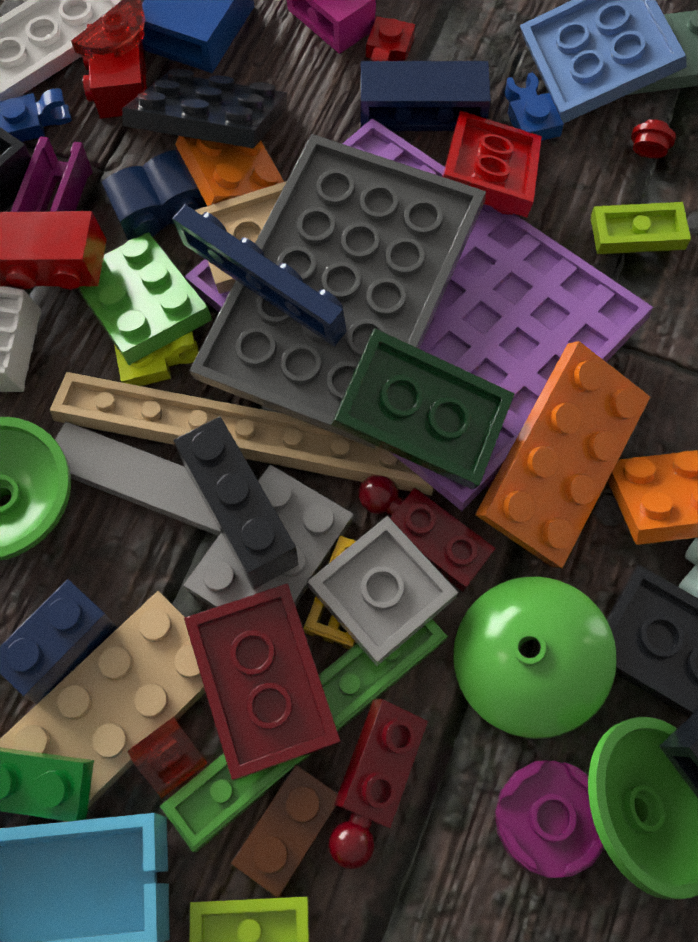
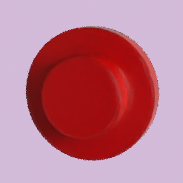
(652, 138)

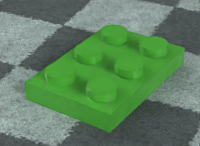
(143, 299)

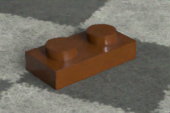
(286, 831)

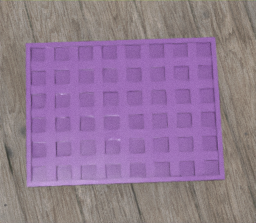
(504, 309)

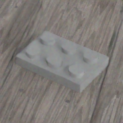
(309, 520)

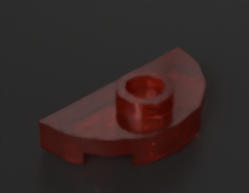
(113, 32)

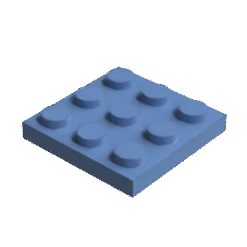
(601, 51)

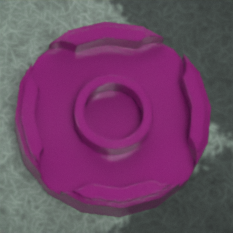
(548, 820)

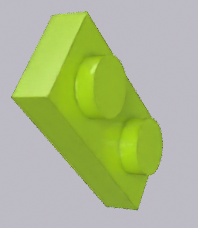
(640, 228)
(250, 920)

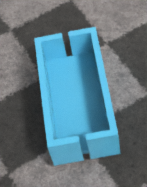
(85, 881)

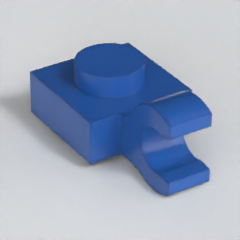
(26, 116)

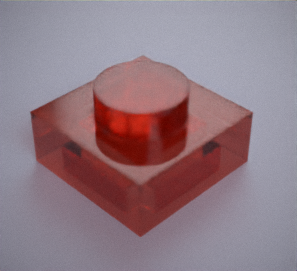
(167, 757)

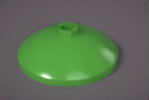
(37, 478)
(541, 693)
(645, 809)

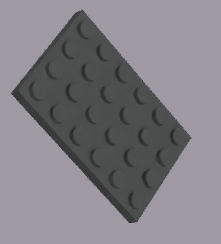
(371, 238)

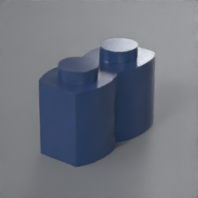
(152, 194)

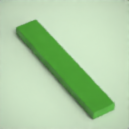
(350, 685)

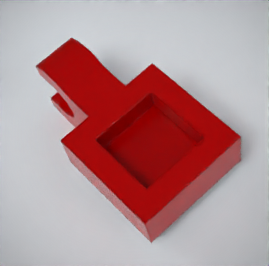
(390, 40)

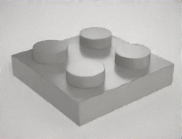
(382, 590)

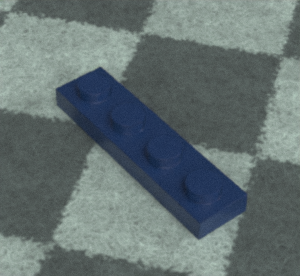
(275, 283)

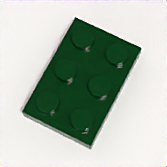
(423, 409)

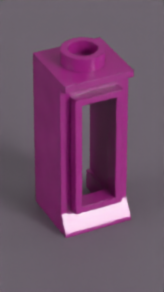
(45, 172)

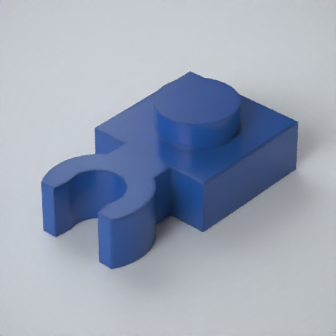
(532, 111)

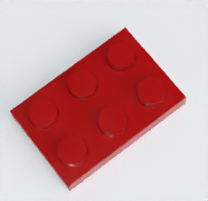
(495, 161)

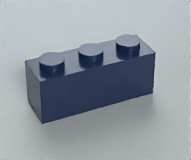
(423, 93)

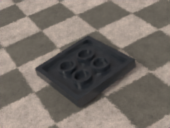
(206, 108)

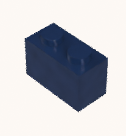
(53, 642)

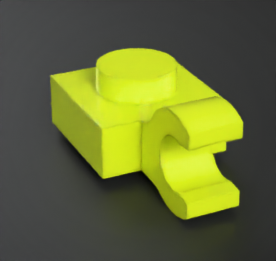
(156, 365)

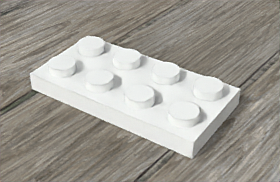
(38, 40)

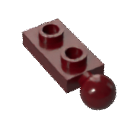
(437, 534)
(375, 780)

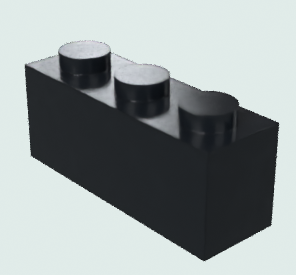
(237, 502)

